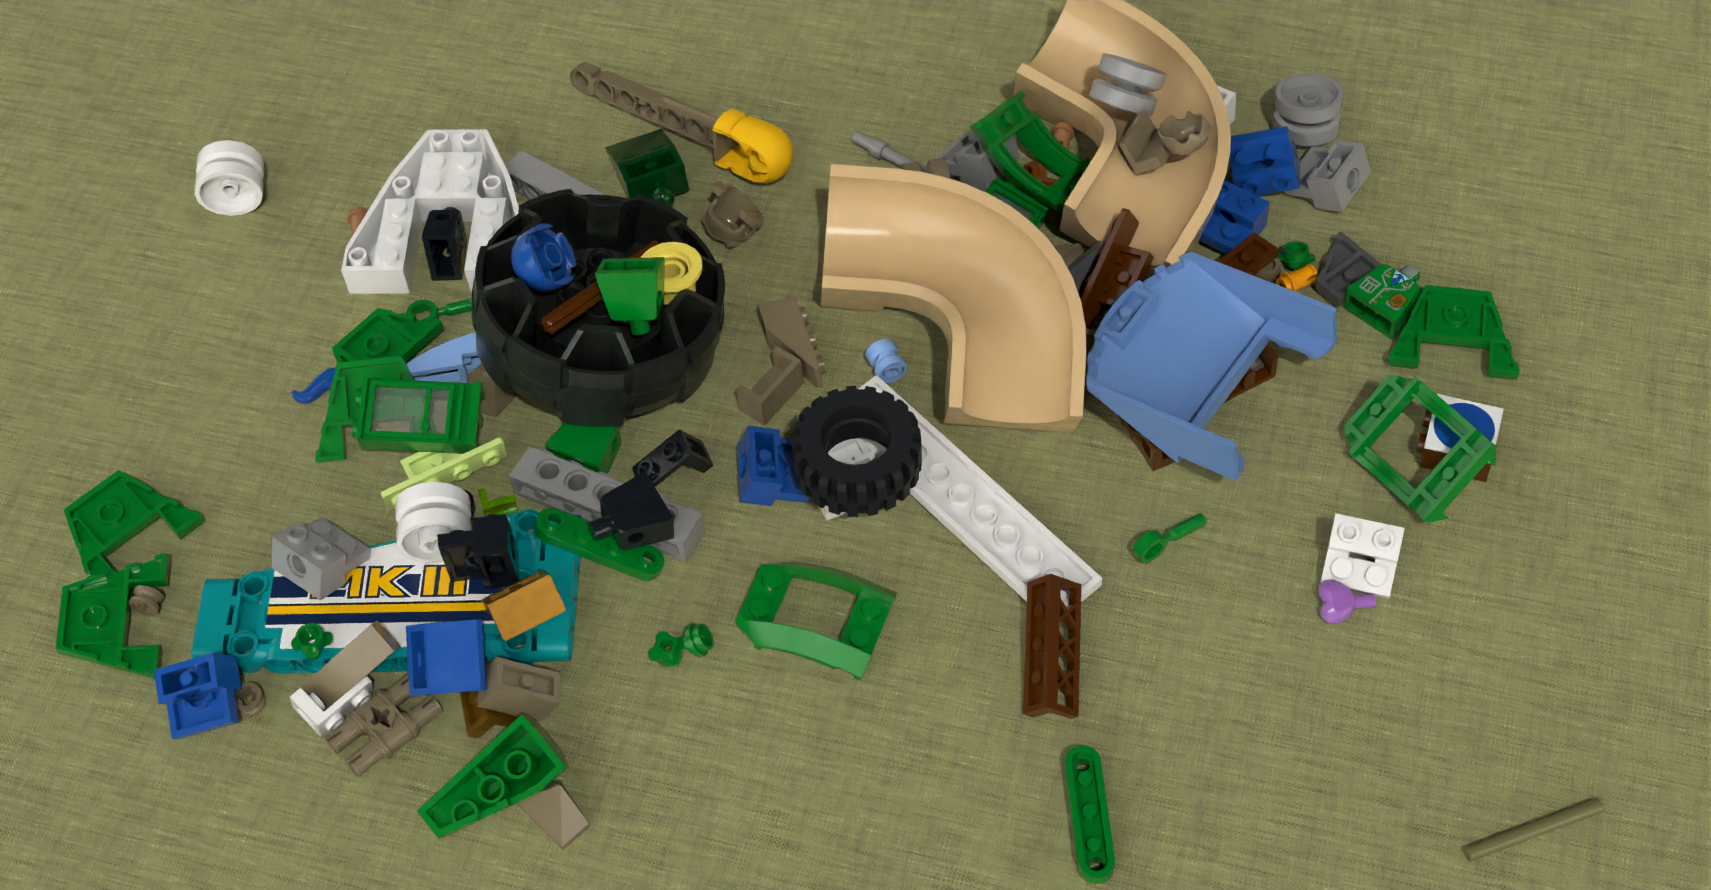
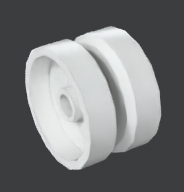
(229, 178)
(429, 511)

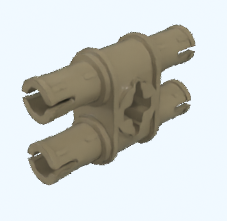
(382, 740)

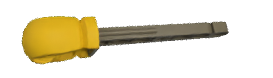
(738, 141)

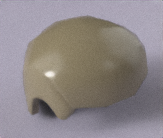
(1185, 134)

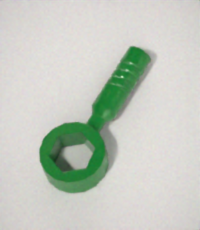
(450, 309)
(1154, 543)

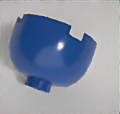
(543, 258)

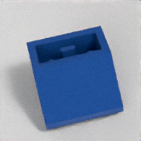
(446, 657)

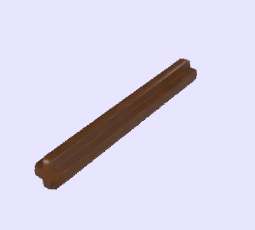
(579, 303)

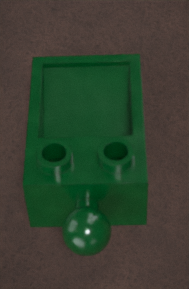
(649, 167)

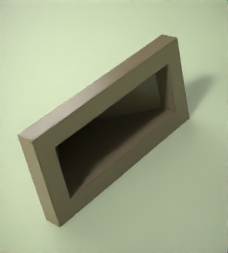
(555, 814)

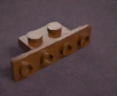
(1116, 268)

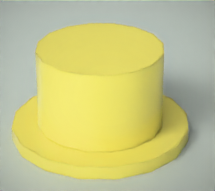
(682, 267)

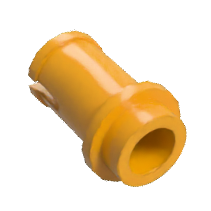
(1298, 278)

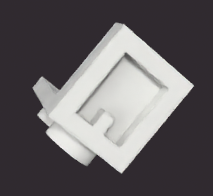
(312, 708)

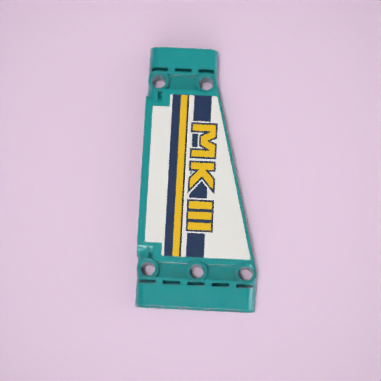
(385, 590)

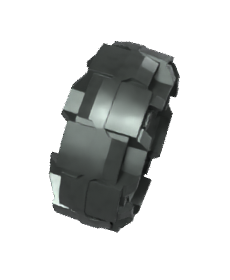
(594, 365)

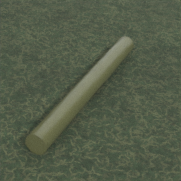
(1533, 830)

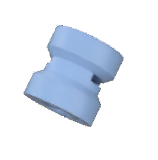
(885, 359)

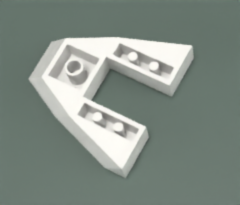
(439, 172)

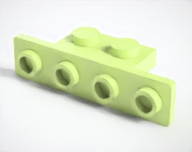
(444, 467)

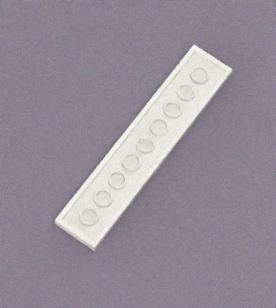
(986, 515)

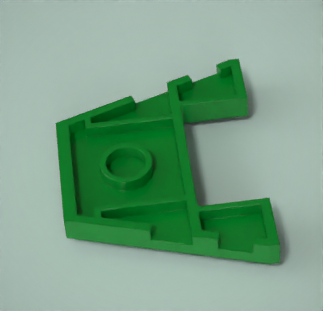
(1456, 319)
(342, 400)
(116, 513)
(97, 614)

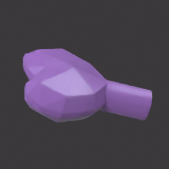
(1341, 602)

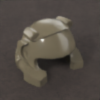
(731, 216)

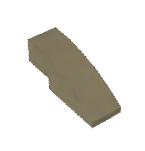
(351, 664)

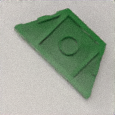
(386, 336)

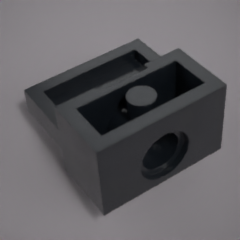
(482, 552)

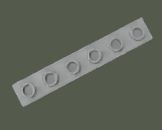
(531, 482)

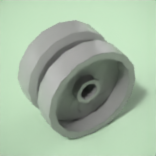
(1128, 81)
(1309, 108)

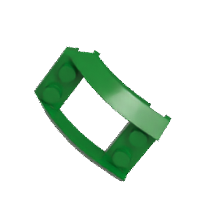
(1014, 118)
(1450, 474)
(858, 637)

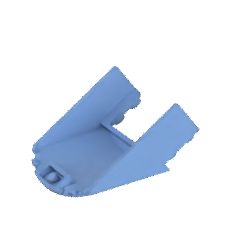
(1184, 344)

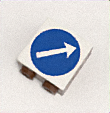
(1441, 438)

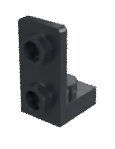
(671, 455)

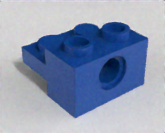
(1265, 161)
(1235, 218)
(767, 468)
(199, 693)

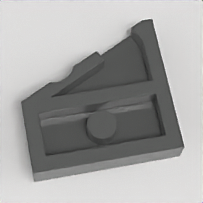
(1342, 268)

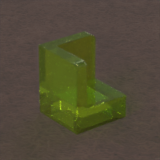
(499, 506)

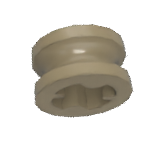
(146, 600)
(256, 706)

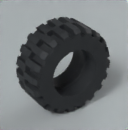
(859, 486)

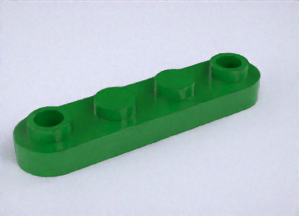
(574, 536)
(1089, 814)

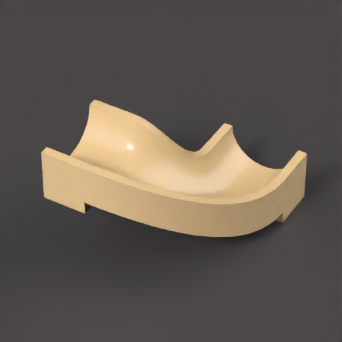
(1167, 201)
(977, 274)

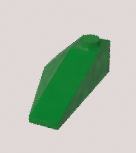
(502, 774)

